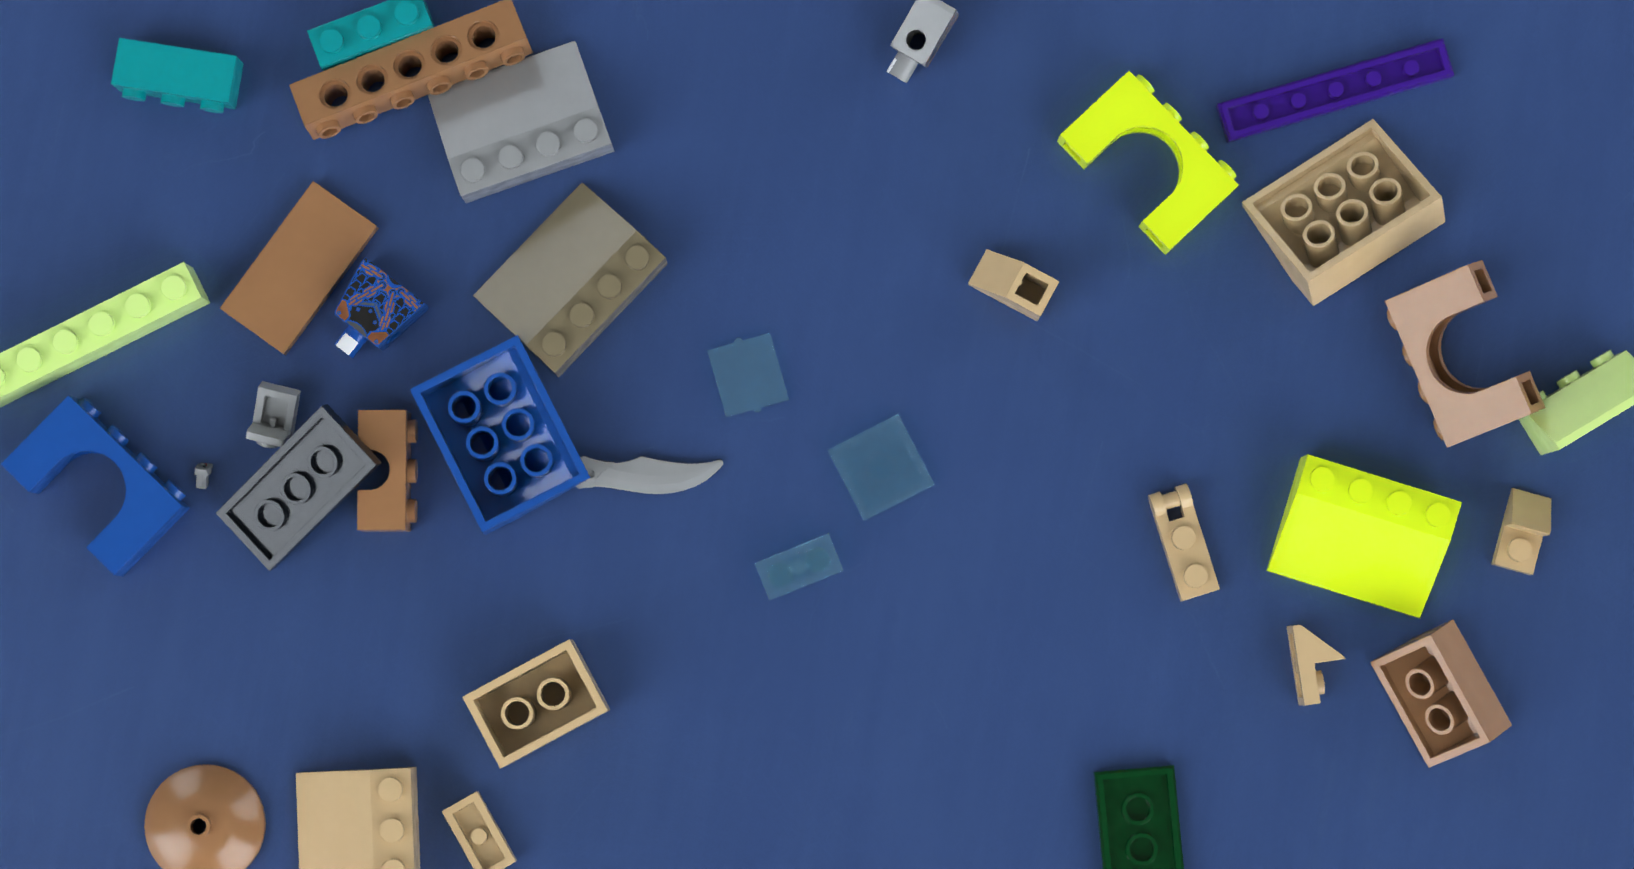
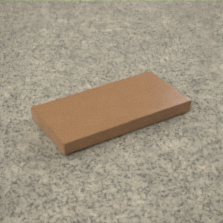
(299, 268)

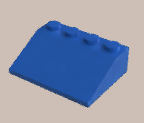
(500, 435)

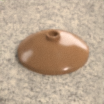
(225, 803)

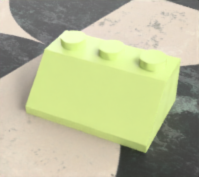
(1582, 402)

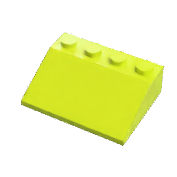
(1363, 535)

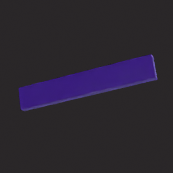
(1335, 90)

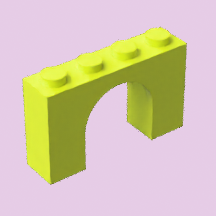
(1133, 109)

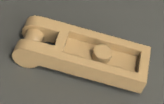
(1184, 543)

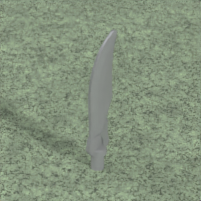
(647, 475)

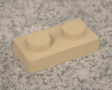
(479, 833)

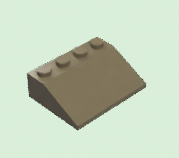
(571, 279)

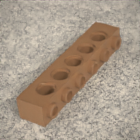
(390, 64)

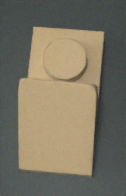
(1522, 531)
(1306, 651)

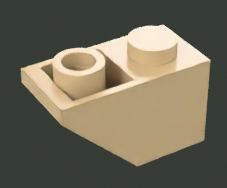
(1013, 283)

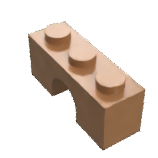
(390, 505)

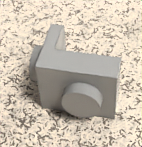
(274, 415)

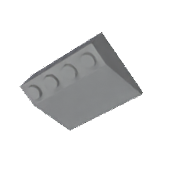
(520, 122)

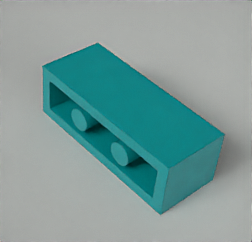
(368, 30)
(177, 75)

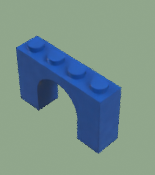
(149, 503)

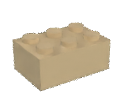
(536, 703)

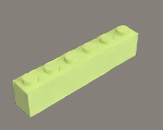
(99, 331)

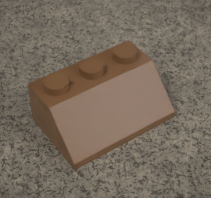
(1441, 694)

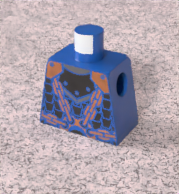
(375, 309)

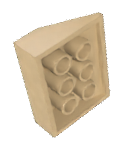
(1345, 211)
(358, 819)

